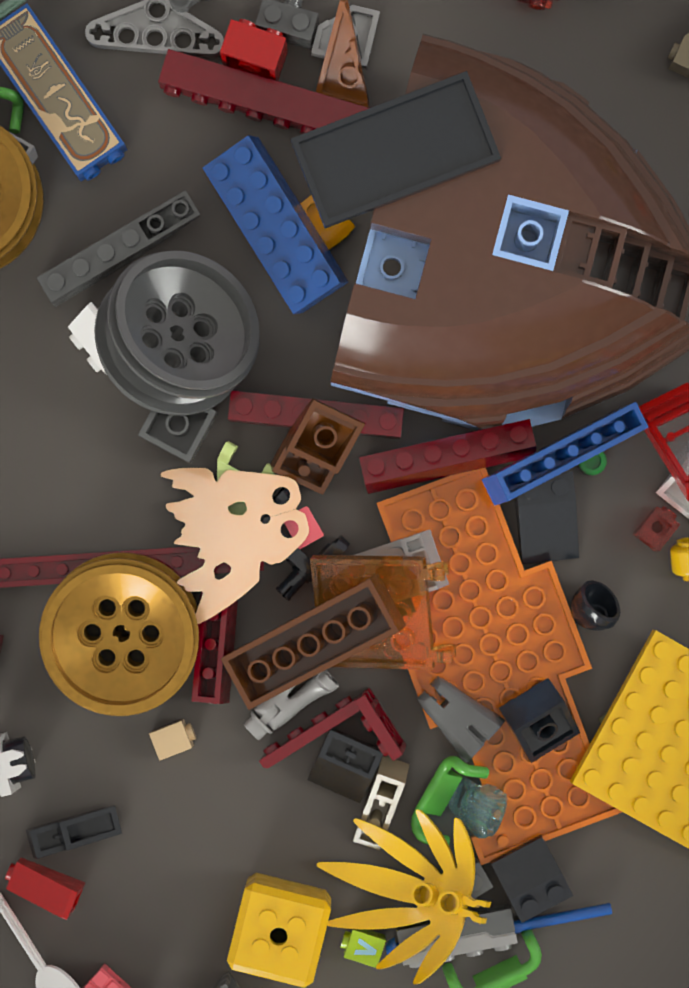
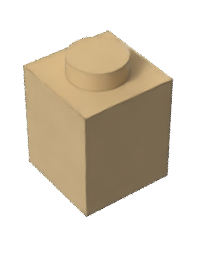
(172, 739)

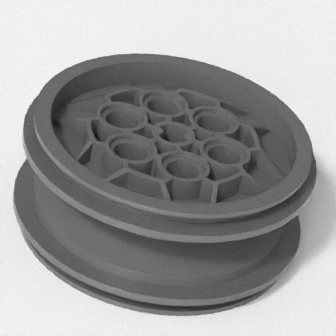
(207, 303)

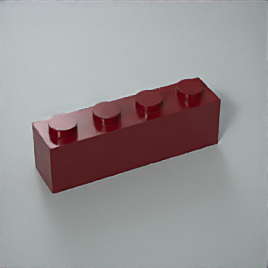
(216, 640)

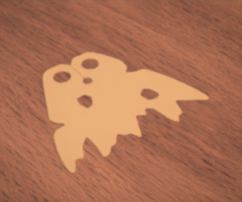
(232, 538)

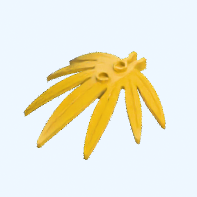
(439, 896)

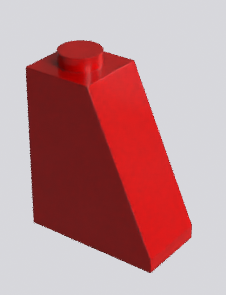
(44, 887)

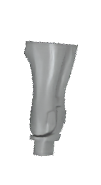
(282, 708)

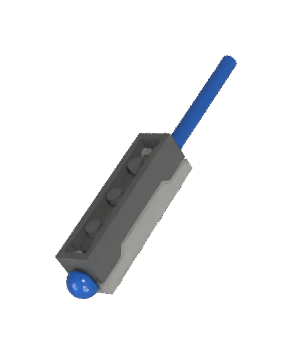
(497, 932)

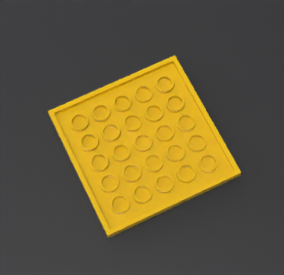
(643, 742)

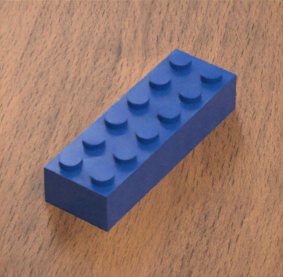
(275, 224)

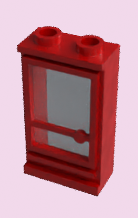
(669, 432)

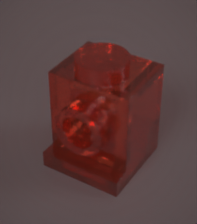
(668, 527)

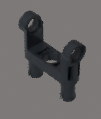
(298, 560)

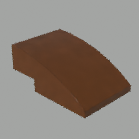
(316, 446)

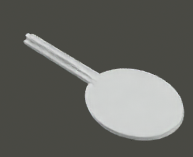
(47, 975)

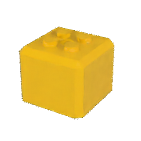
(286, 905)

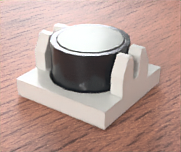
(15, 763)

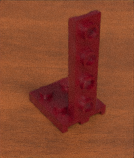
(373, 718)

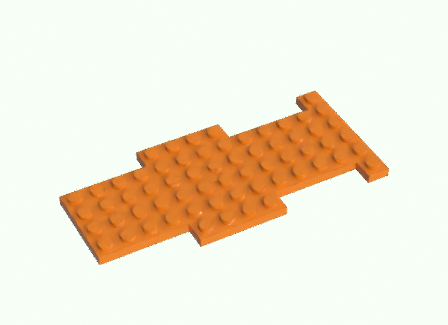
(507, 637)

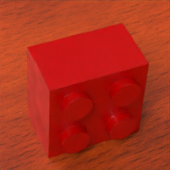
(254, 49)

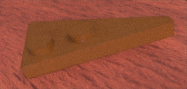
(342, 67)

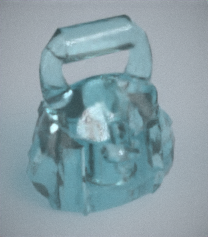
(480, 807)

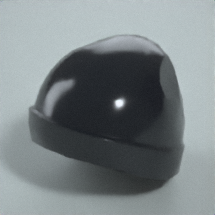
(595, 606)

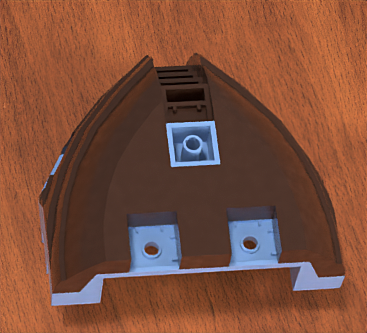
(526, 277)

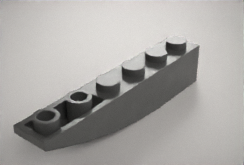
(117, 249)

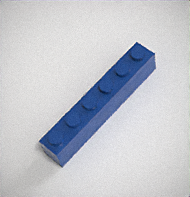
(564, 453)

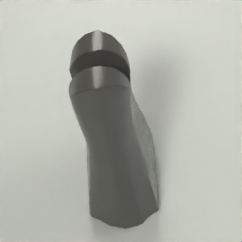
(460, 718)

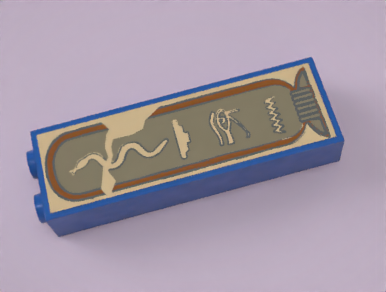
(57, 95)

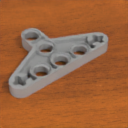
(170, 25)

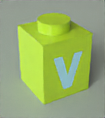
(363, 946)

